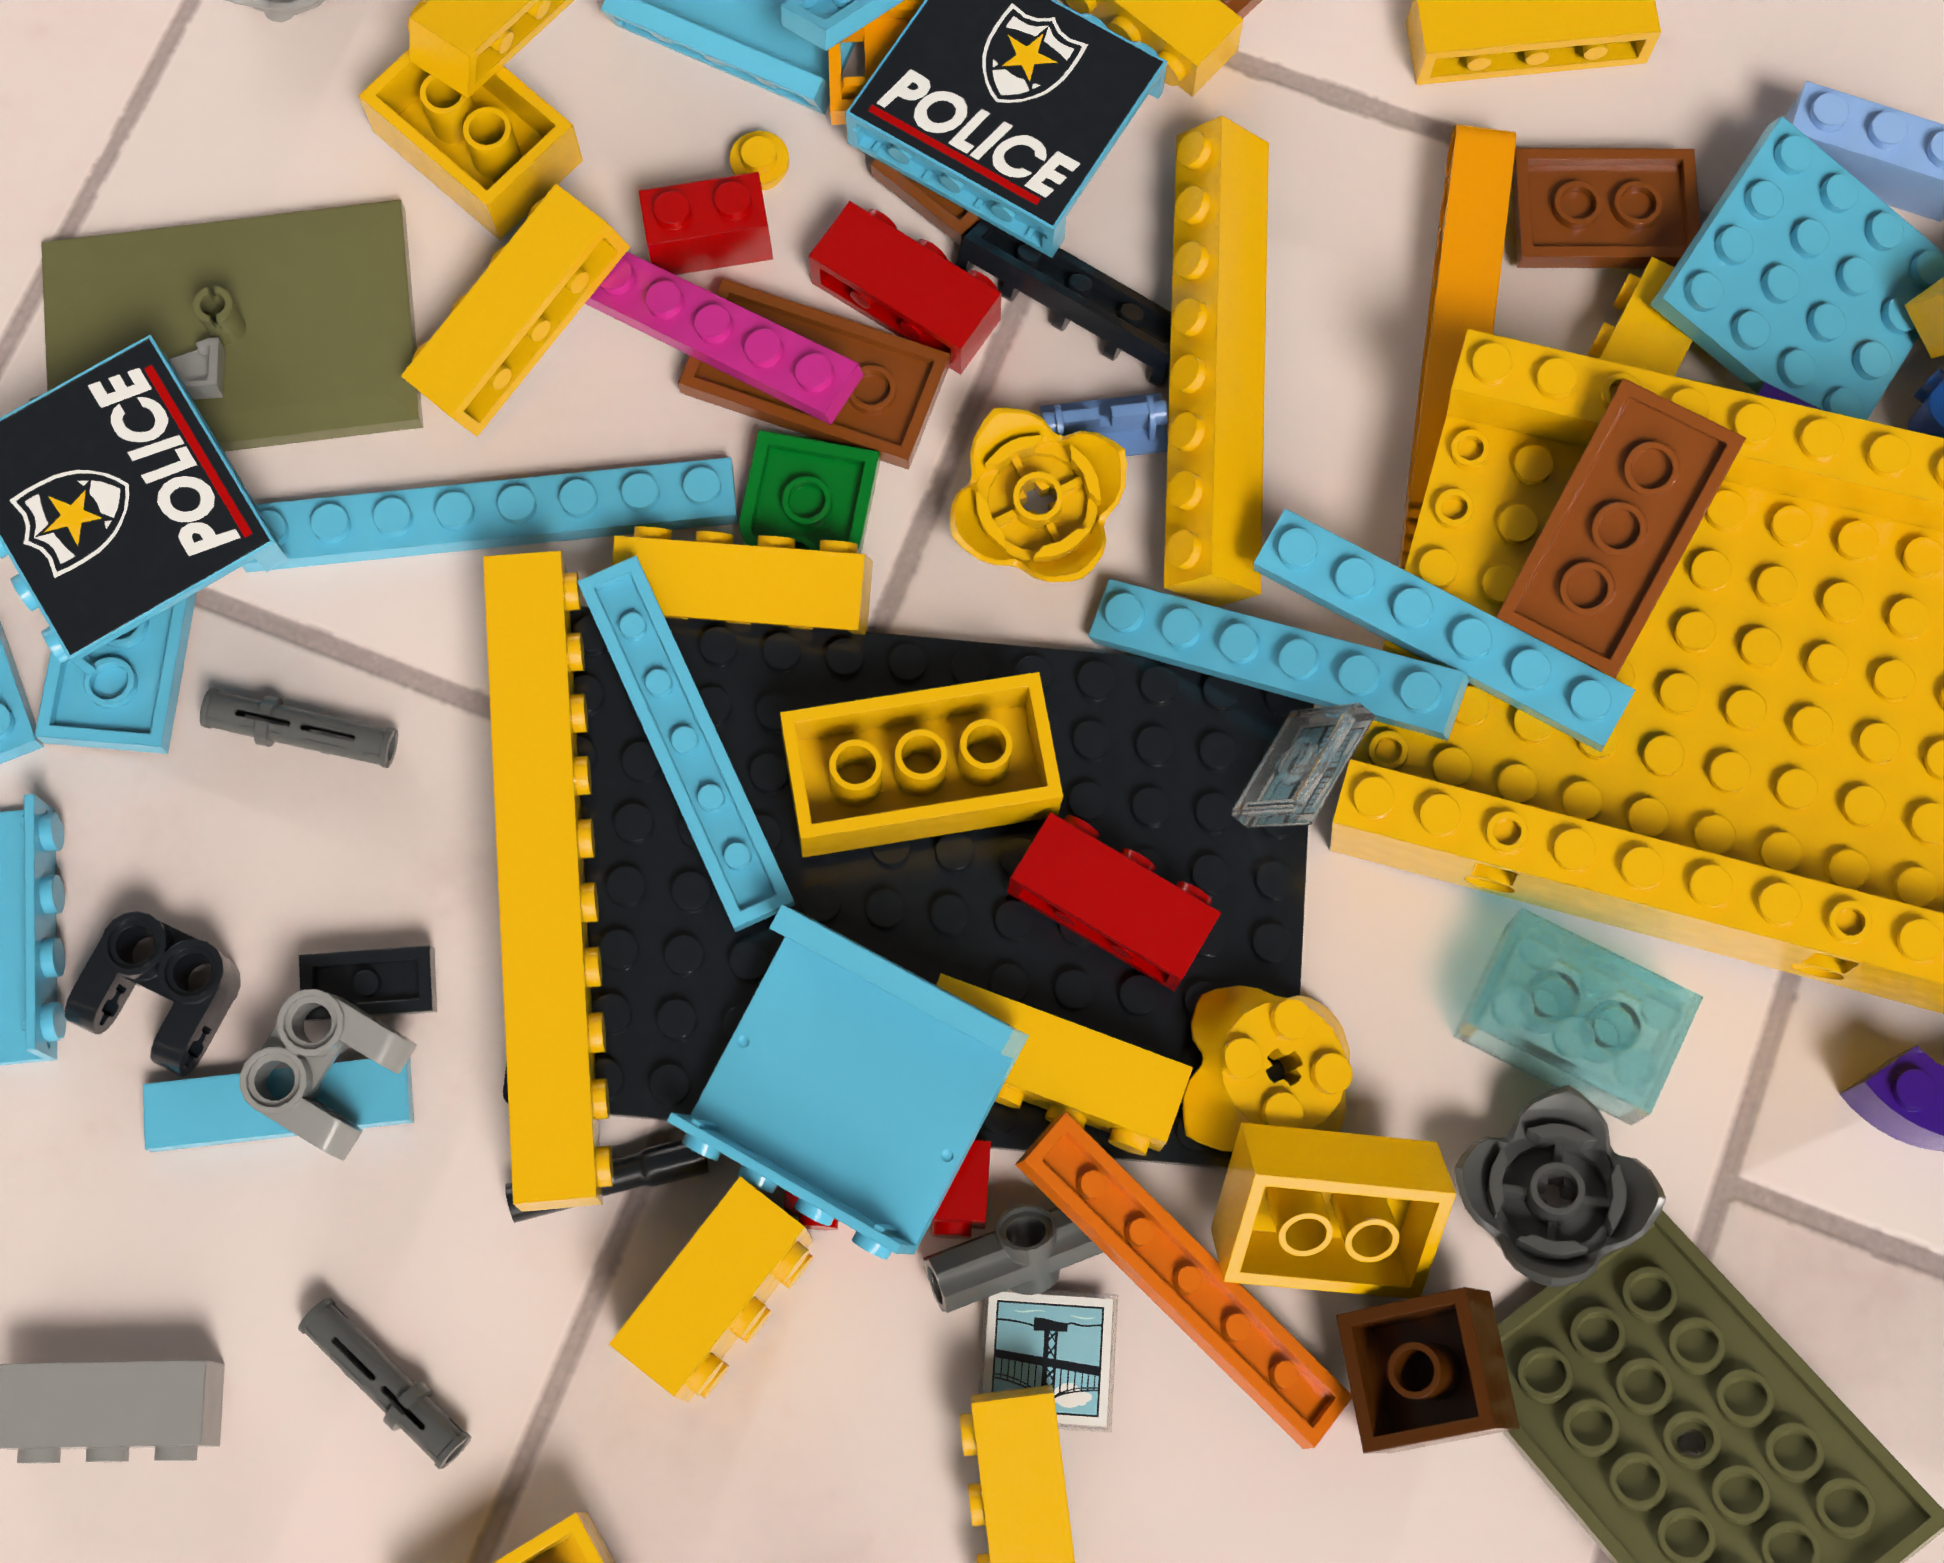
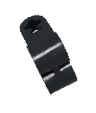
(112, 977)

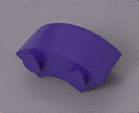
(1903, 1099)

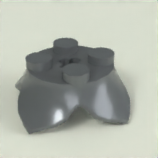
(1565, 1144)

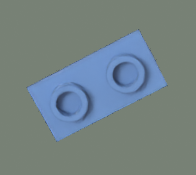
(1130, 421)

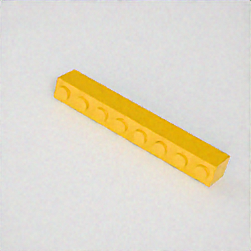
(1217, 364)

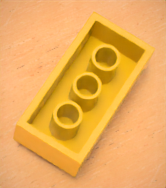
(921, 764)

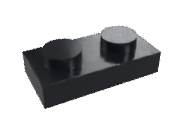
(374, 980)

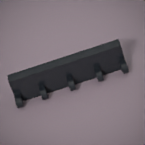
(1075, 294)

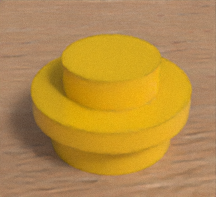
(763, 154)

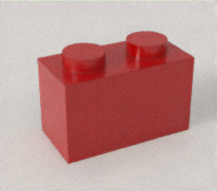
(706, 224)

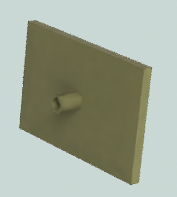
(301, 301)
(1675, 1361)

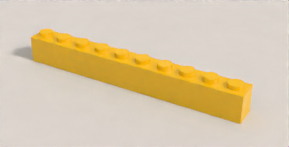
(543, 884)

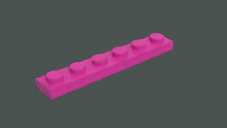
(728, 337)

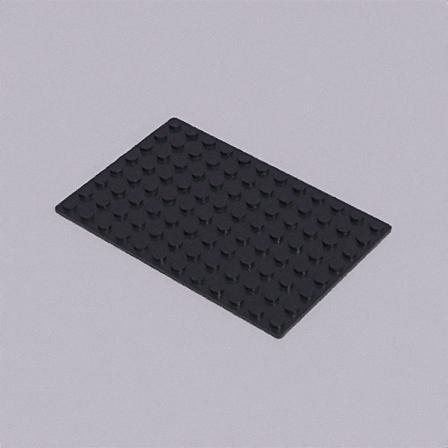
(1139, 756)

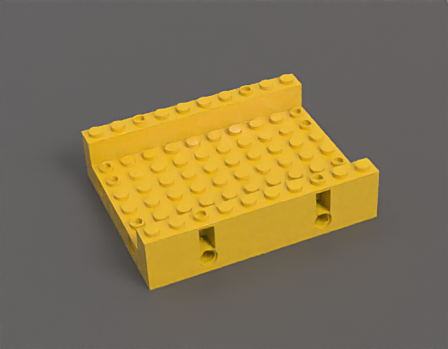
(1783, 708)

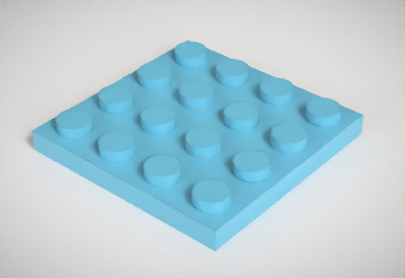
(1802, 278)

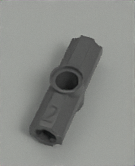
(1018, 1256)

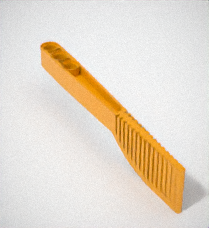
(1461, 287)

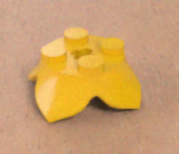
(1021, 454)
(1236, 1034)

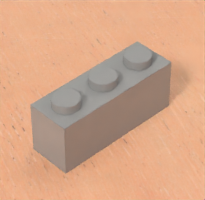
(110, 1409)

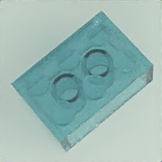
(1578, 1016)

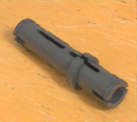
(229, 710)
(401, 1400)

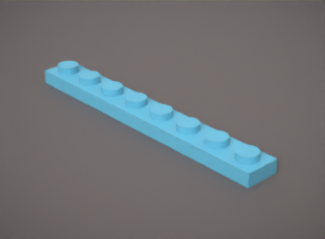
(501, 513)

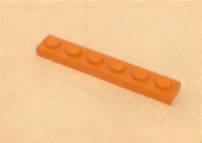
(1184, 1281)

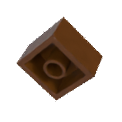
(1427, 1371)

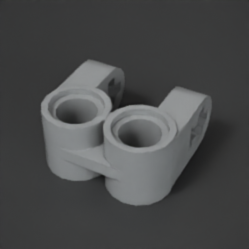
(311, 1062)

